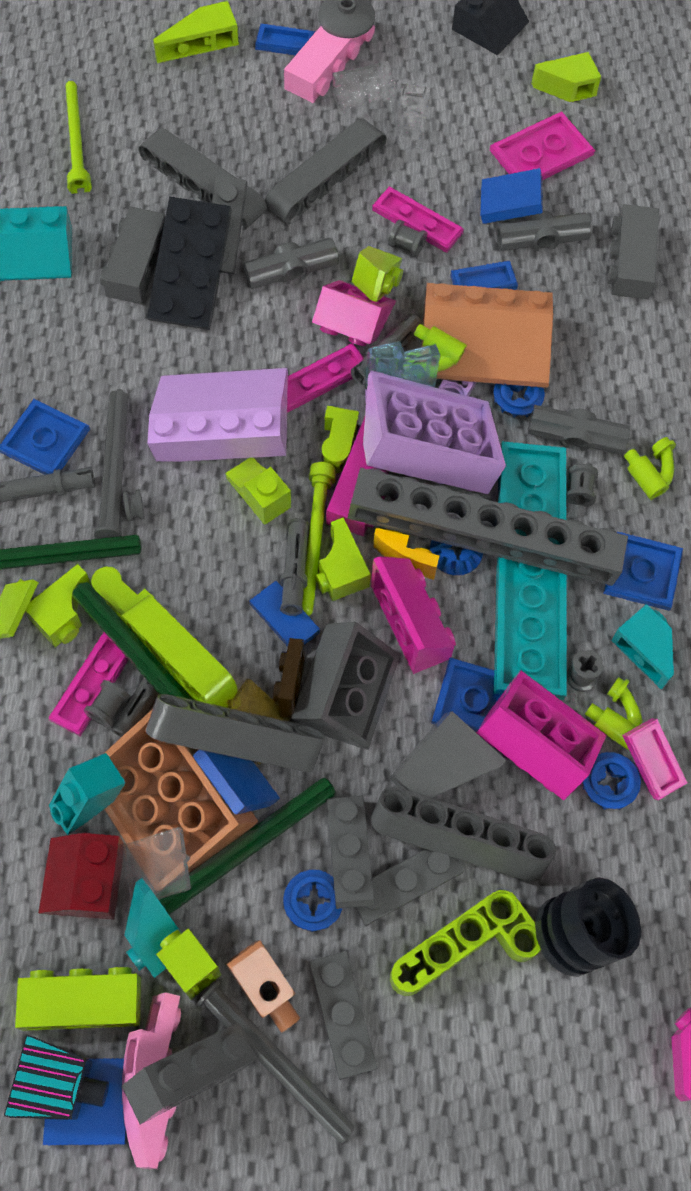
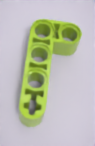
(180, 653)
(460, 948)

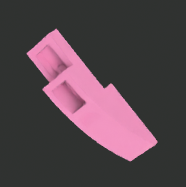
(142, 1049)

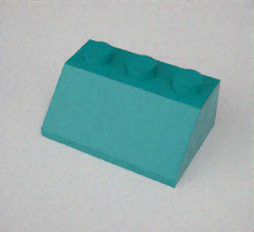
(35, 243)

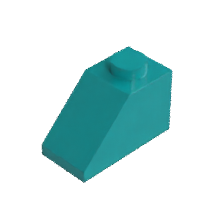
(648, 644)
(147, 928)

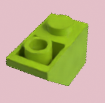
(568, 77)
(377, 272)

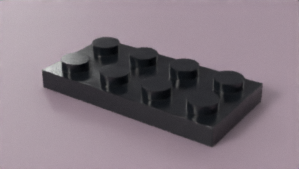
(189, 263)

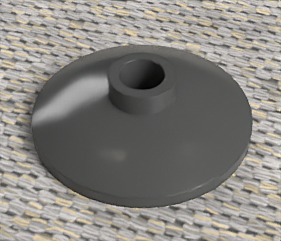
(346, 17)

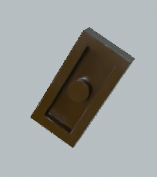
(292, 666)

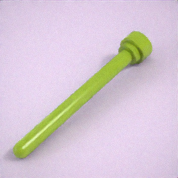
(78, 176)
(322, 477)

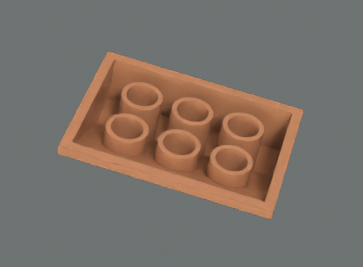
(503, 331)
(168, 792)

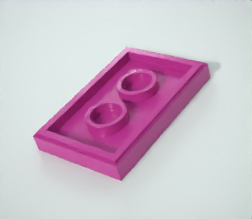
(547, 145)

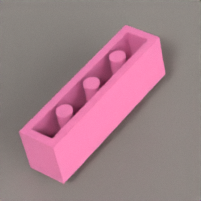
(314, 65)

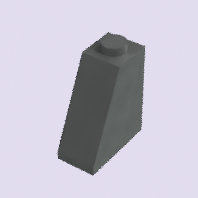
(446, 759)

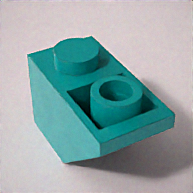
(85, 792)

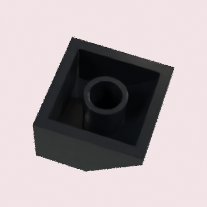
(489, 22)

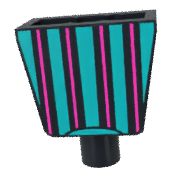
(52, 1083)

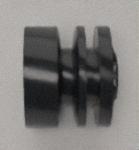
(588, 927)

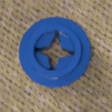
(503, 397)
(448, 560)
(619, 767)
(300, 888)

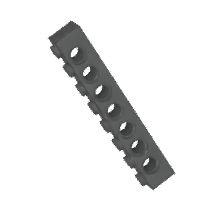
(501, 540)

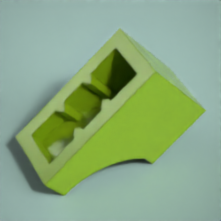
(260, 489)
(344, 567)
(56, 609)
(188, 962)

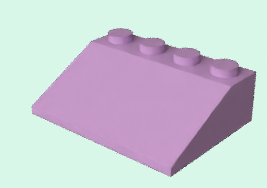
(219, 416)
(431, 434)

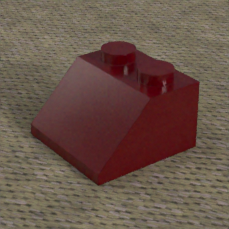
(82, 876)

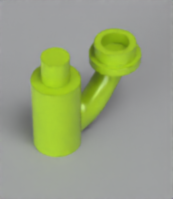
(448, 346)
(646, 474)
(610, 721)

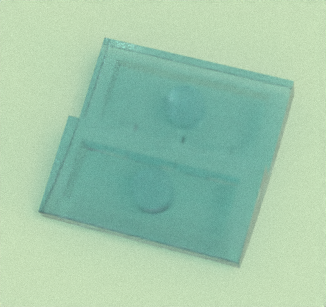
(413, 365)

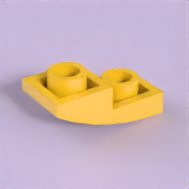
(395, 544)

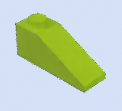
(200, 32)

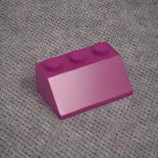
(411, 612)
(542, 735)

